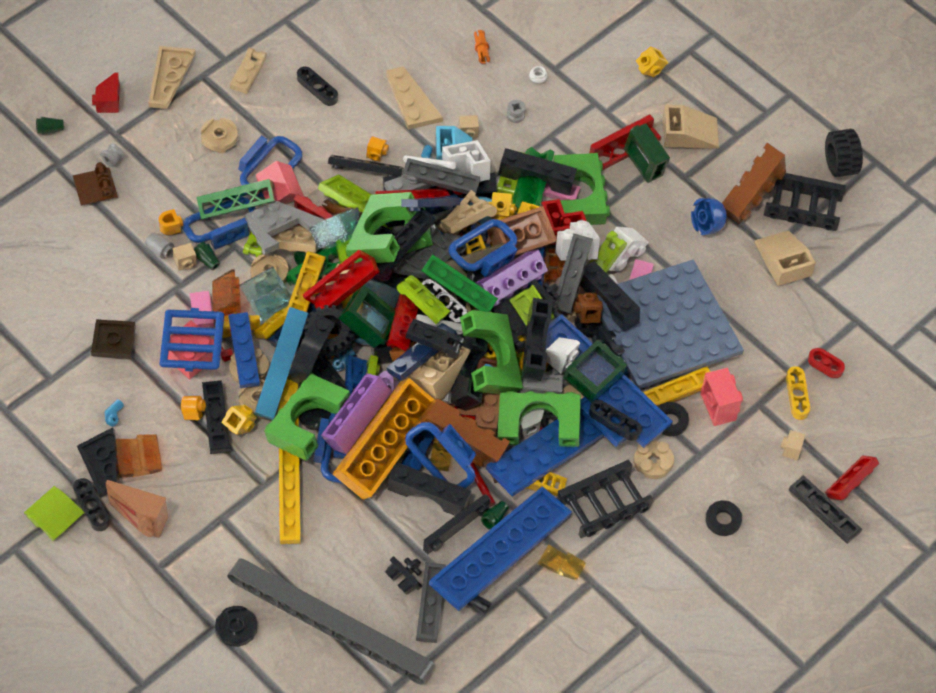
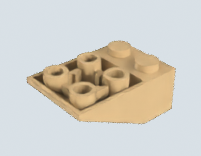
(689, 128)
(786, 257)
(439, 373)

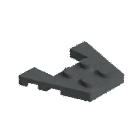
(415, 260)

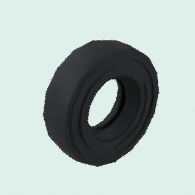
(681, 413)
(723, 529)

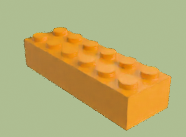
(383, 440)

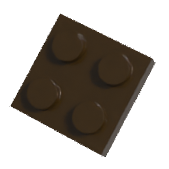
(113, 339)

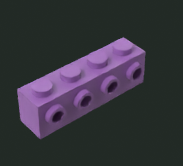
(514, 275)
(356, 413)

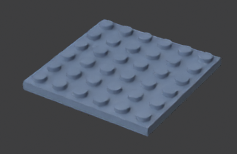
(677, 327)

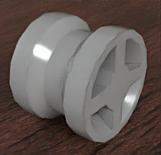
(518, 115)
(112, 155)

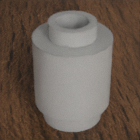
(159, 245)

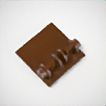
(95, 185)

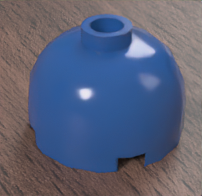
(708, 216)

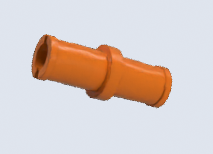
(481, 46)

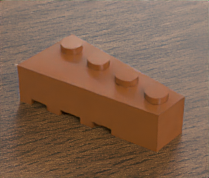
(755, 184)
(481, 441)

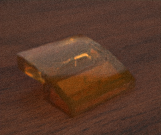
(138, 456)

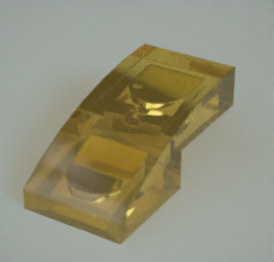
(440, 456)
(561, 563)

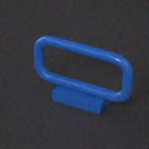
(258, 153)
(223, 235)
(492, 261)
(452, 443)
(323, 452)

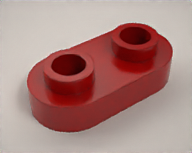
(826, 363)

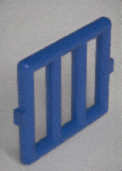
(168, 329)

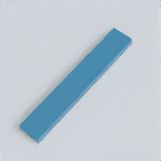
(281, 363)

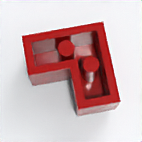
(558, 219)

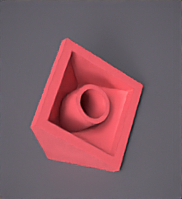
(284, 182)

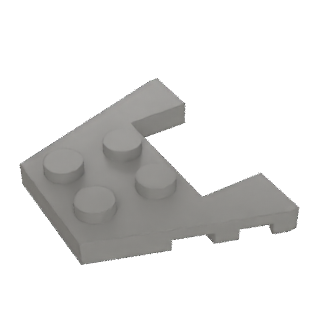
(274, 219)

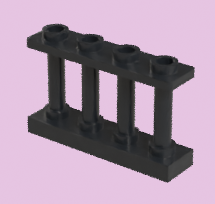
(808, 186)
(604, 480)

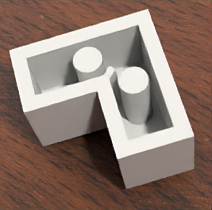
(468, 158)
(581, 228)
(634, 248)

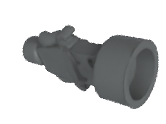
(451, 238)

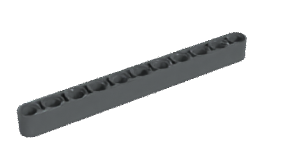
(331, 621)

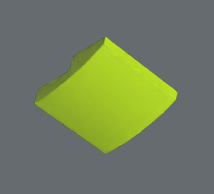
(54, 513)

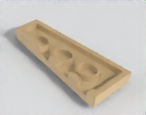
(169, 71)
(412, 101)

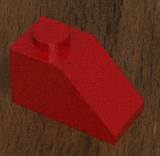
(107, 95)

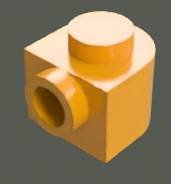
(376, 148)
(170, 223)
(192, 407)

